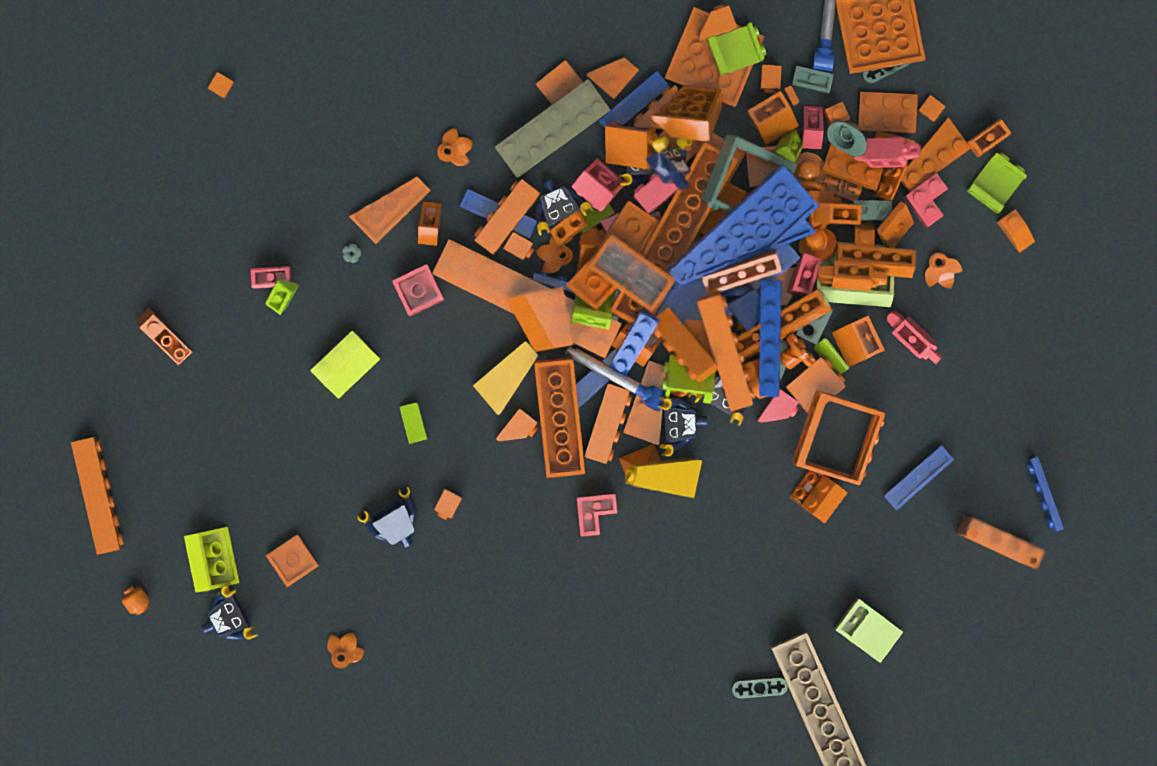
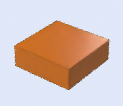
(220, 85)
(791, 96)
(931, 108)

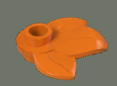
(457, 146)
(551, 255)
(944, 273)
(346, 647)

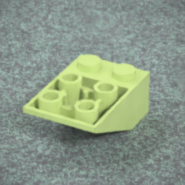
(868, 630)

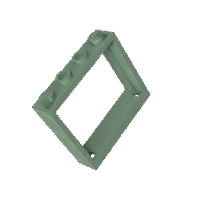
(723, 162)

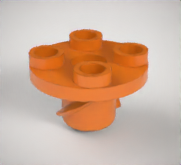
(809, 168)
(820, 244)
(796, 353)

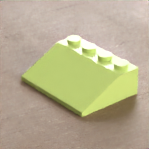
(878, 296)

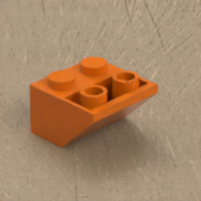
(773, 118)
(858, 341)
(818, 495)

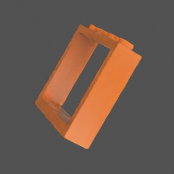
(811, 424)
(1000, 542)

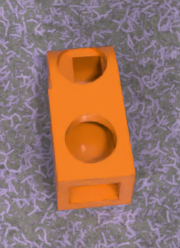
(569, 228)

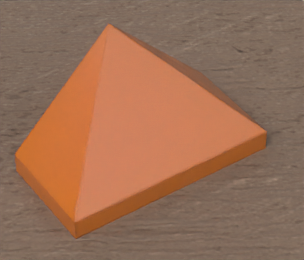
(644, 455)

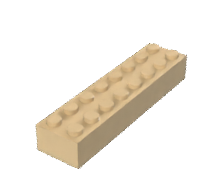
(816, 702)

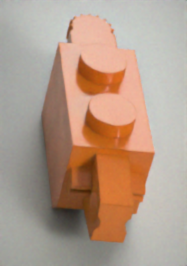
(851, 275)

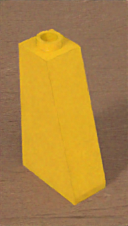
(504, 379)
(667, 476)

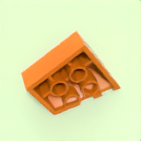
(691, 113)
(543, 318)

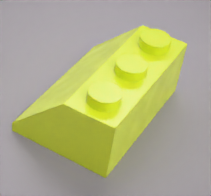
(345, 364)
(211, 559)

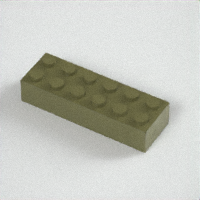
(552, 128)

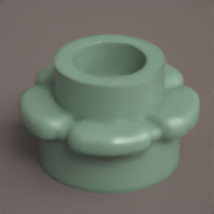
(356, 253)

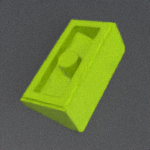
(790, 146)
(595, 217)
(281, 295)
(827, 351)
(413, 423)

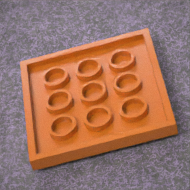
(879, 33)
(696, 66)

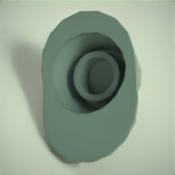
(847, 137)

